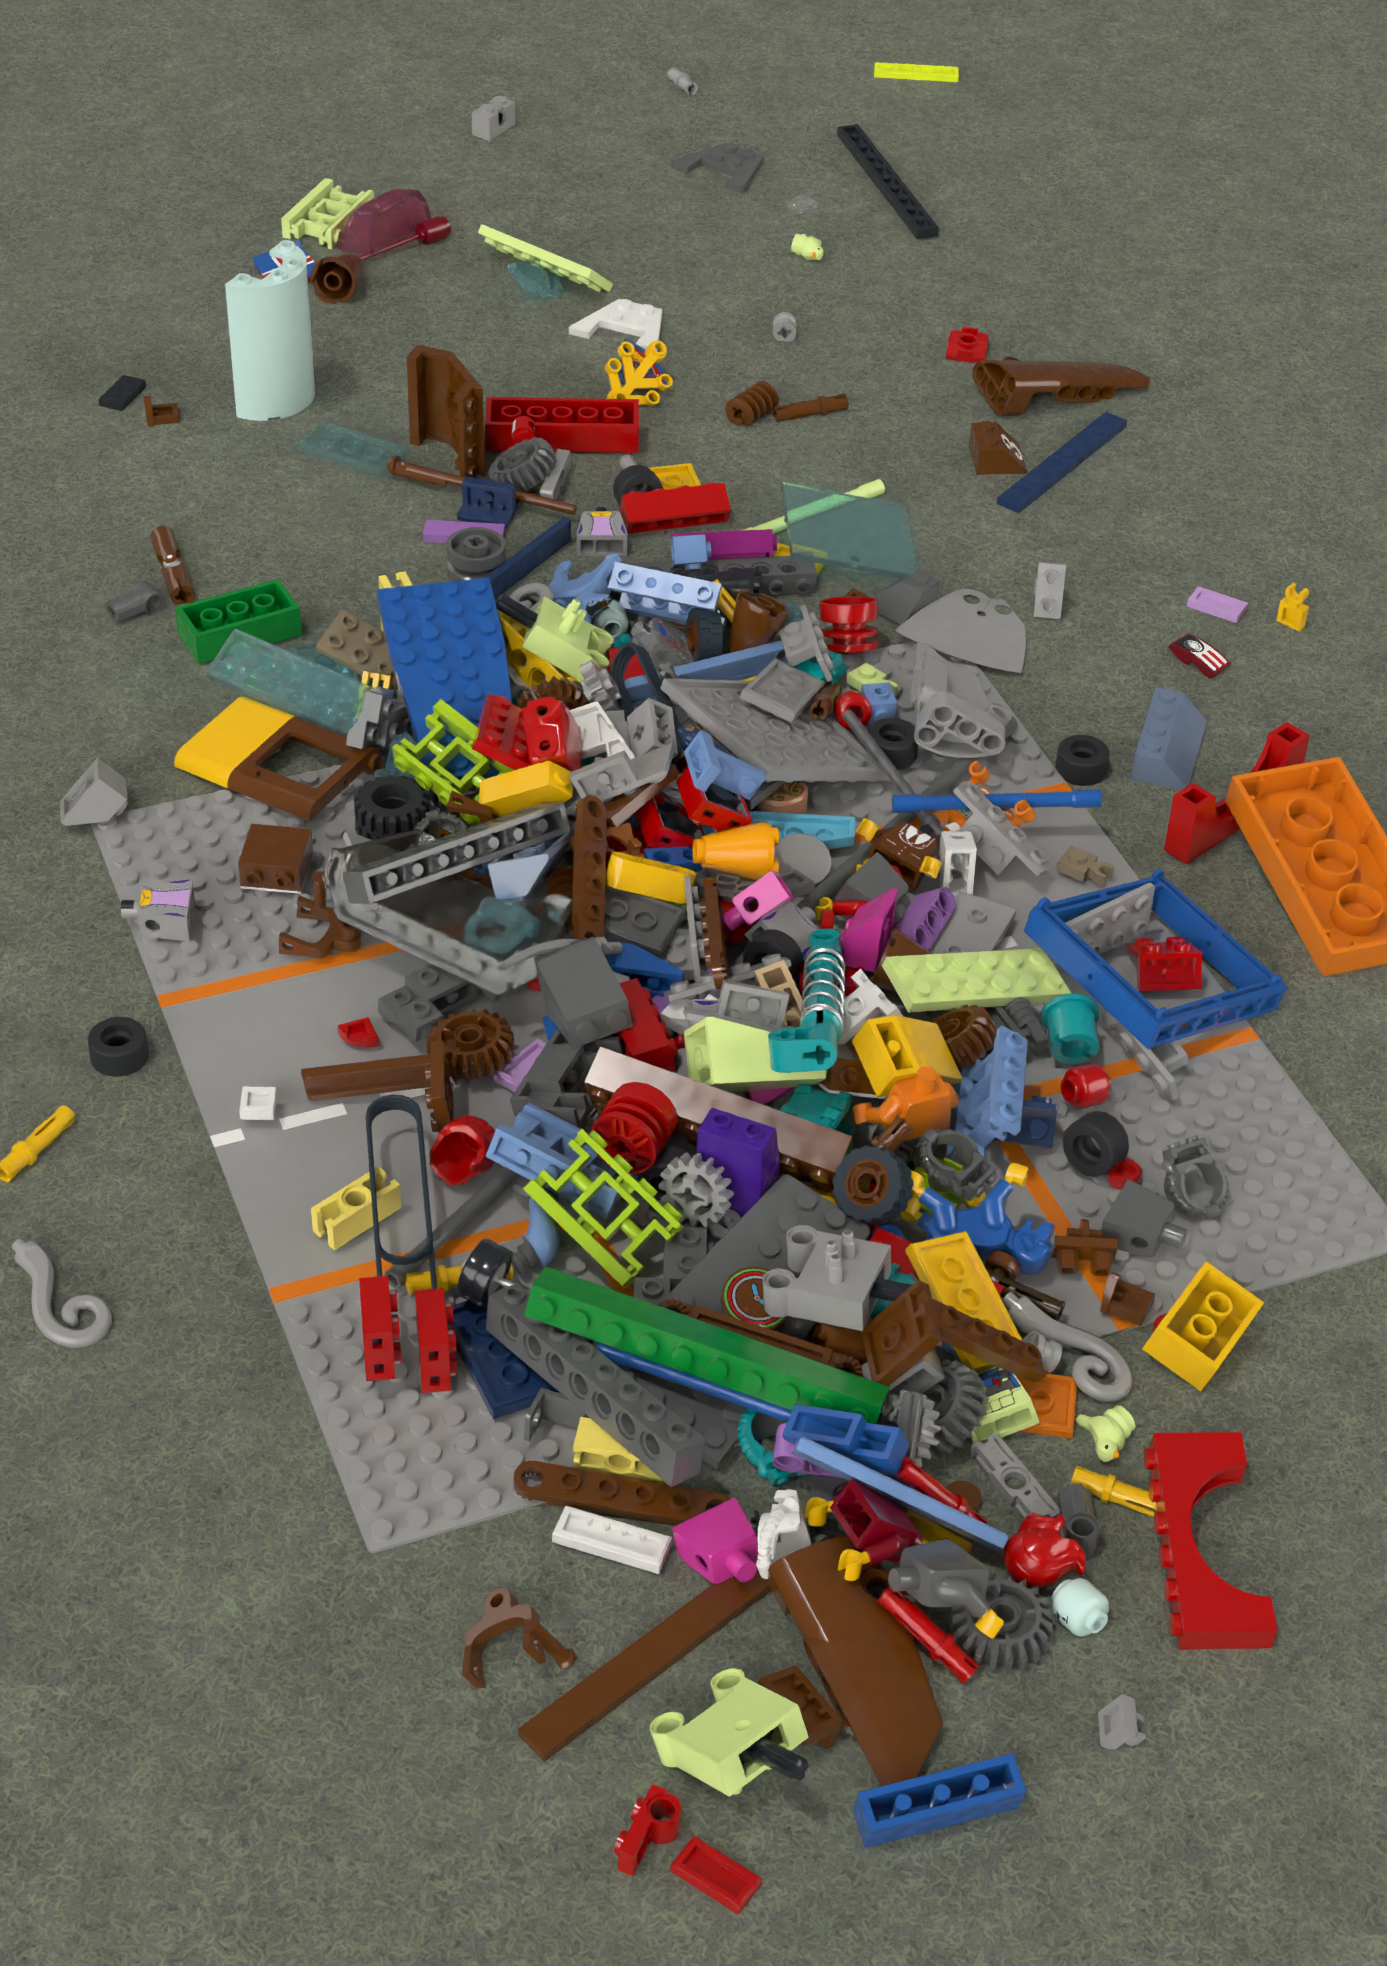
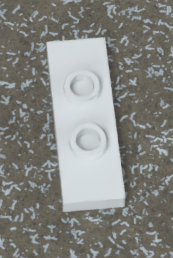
(612, 1539)

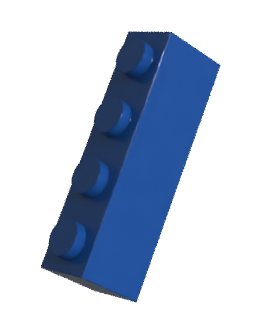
(938, 1800)

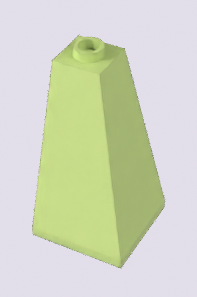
(737, 1058)

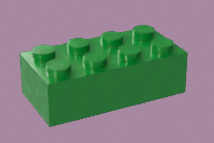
(258, 610)

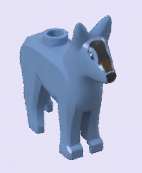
(589, 588)

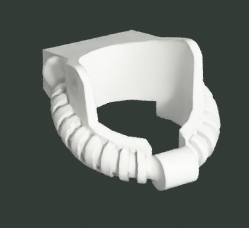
(788, 1521)

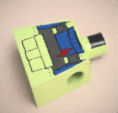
(1007, 1408)

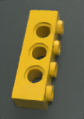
(536, 667)

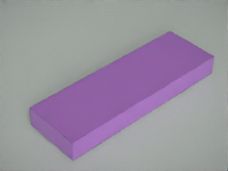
(440, 531)

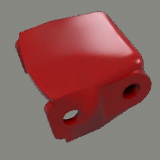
(554, 731)

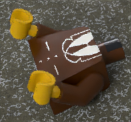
(906, 848)

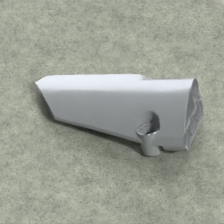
(953, 709)

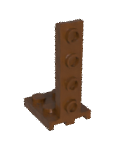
(389, 1076)
(918, 1323)

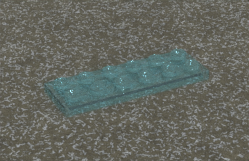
(288, 682)

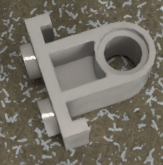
(1049, 590)

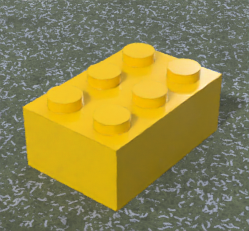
(1203, 1326)

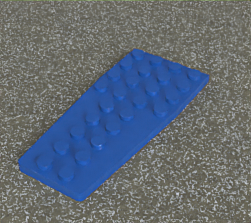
(448, 648)

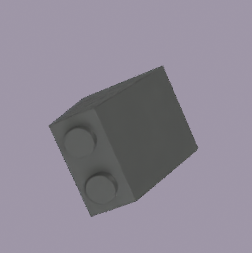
(582, 993)

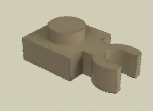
(1082, 864)

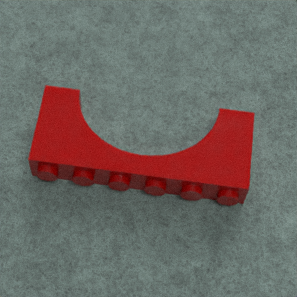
(1200, 823)
(1204, 1606)

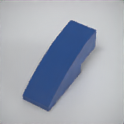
(848, 1434)

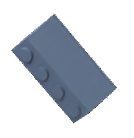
(1169, 741)
(524, 869)

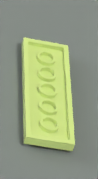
(548, 260)
(974, 978)

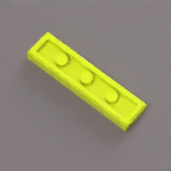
(916, 72)

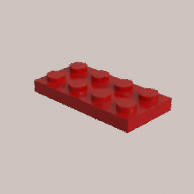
(502, 733)

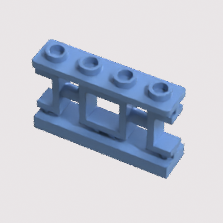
(991, 1093)
(541, 1143)

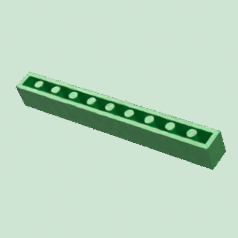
(699, 1347)

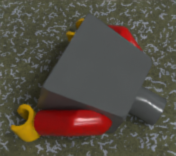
(867, 883)

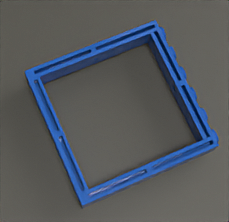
(1257, 986)

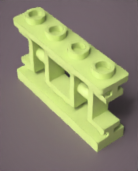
(312, 217)

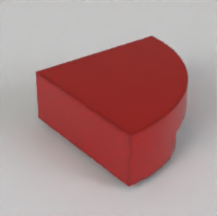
(359, 1033)

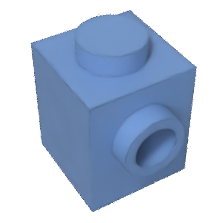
(690, 551)
(881, 700)

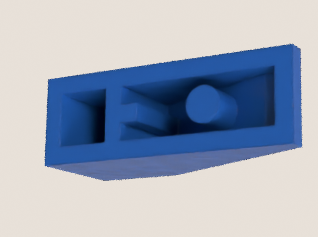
(647, 968)

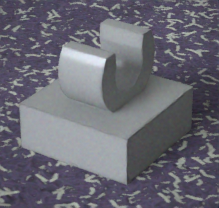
(1119, 1723)

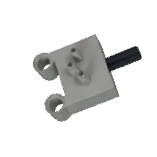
(837, 1278)

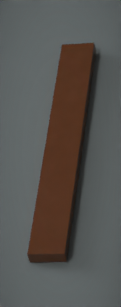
(639, 1664)

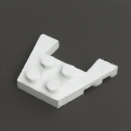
(625, 318)
(598, 732)

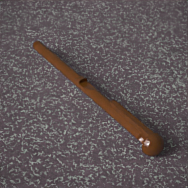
(397, 467)

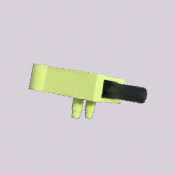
(559, 634)
(735, 1737)

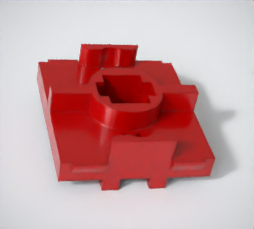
(967, 345)

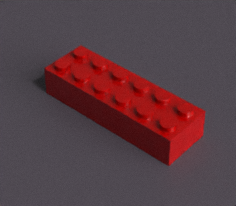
(566, 423)

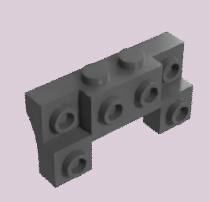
(379, 720)
(426, 997)
(558, 1076)
(680, 1254)

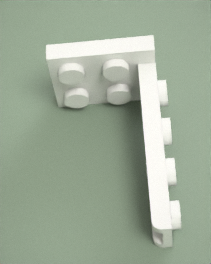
(864, 1004)

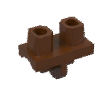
(1084, 1245)

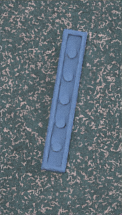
(900, 1494)

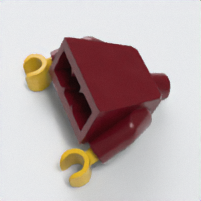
(872, 1524)

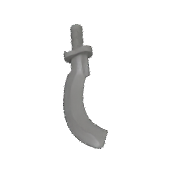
(607, 948)

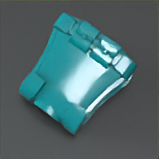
(820, 1107)

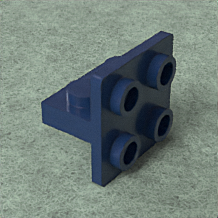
(487, 501)
(1036, 1123)

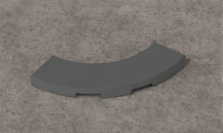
(730, 885)

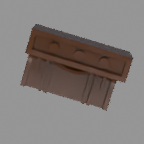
(446, 406)

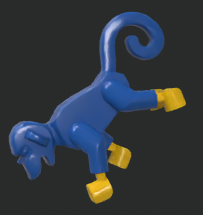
(985, 1225)

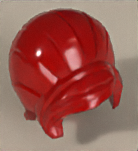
(462, 1150)
(1041, 1552)

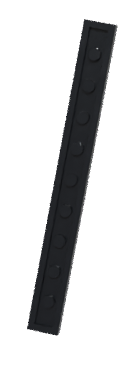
(888, 181)

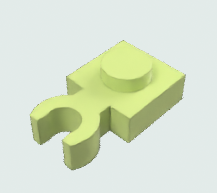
(868, 675)

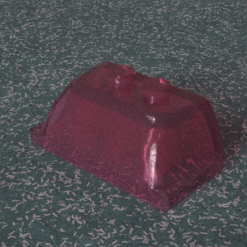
(384, 221)

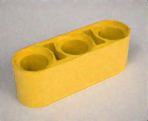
(648, 877)

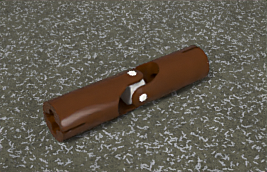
(172, 565)

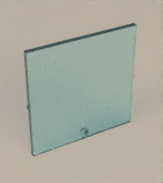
(848, 531)

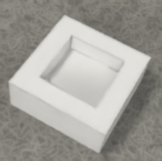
(258, 1103)

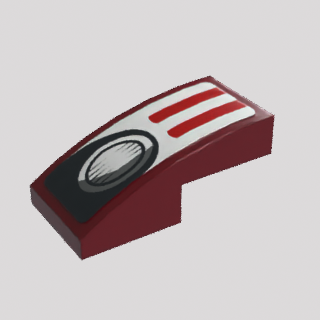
(1204, 656)

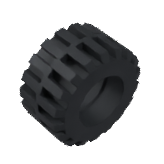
(389, 806)

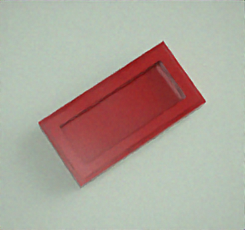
(716, 1875)

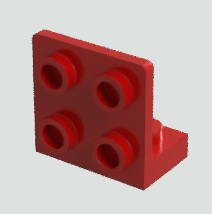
(1167, 964)

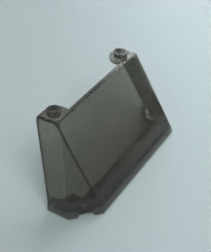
(433, 916)

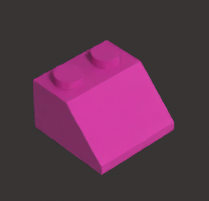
(869, 932)

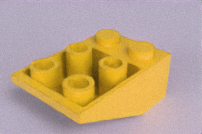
(899, 1046)

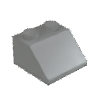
(94, 796)

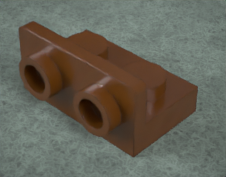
(818, 1716)

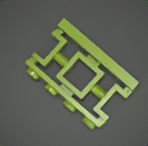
(437, 778)
(586, 1225)

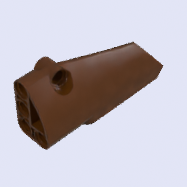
(1012, 382)
(860, 1657)

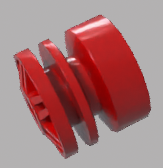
(848, 619)
(636, 1124)

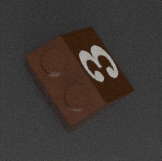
(994, 450)

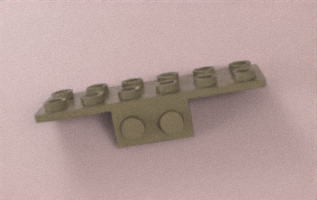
(357, 646)

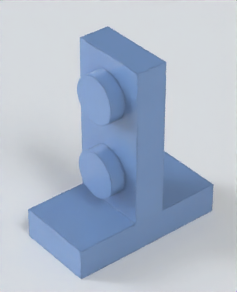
(713, 766)

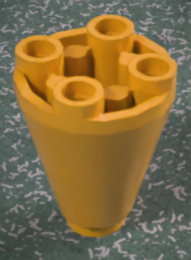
(739, 851)

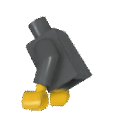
(946, 1577)

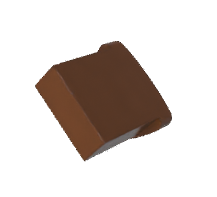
(160, 413)
(1126, 1300)

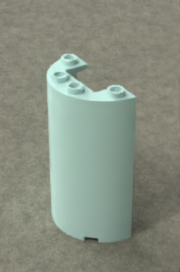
(272, 338)

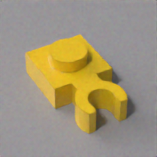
(1291, 608)

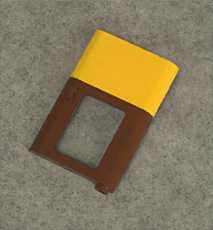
(248, 733)

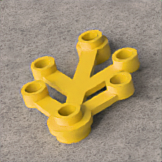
(635, 379)

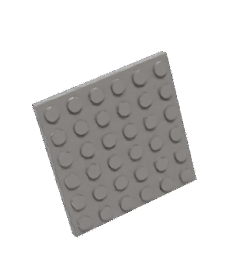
(784, 750)

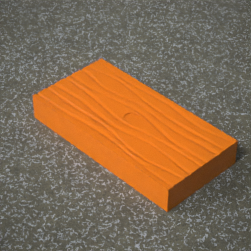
(1320, 857)

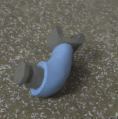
(542, 1236)

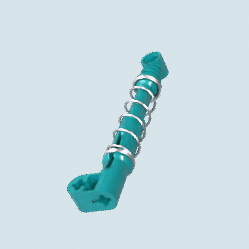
(821, 1023)

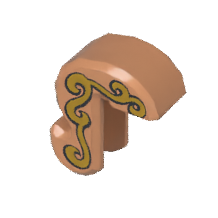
(786, 799)

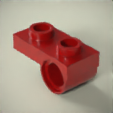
(645, 1828)

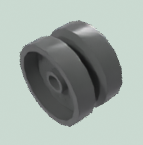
(474, 553)

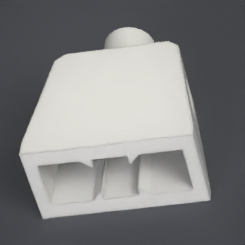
(957, 855)

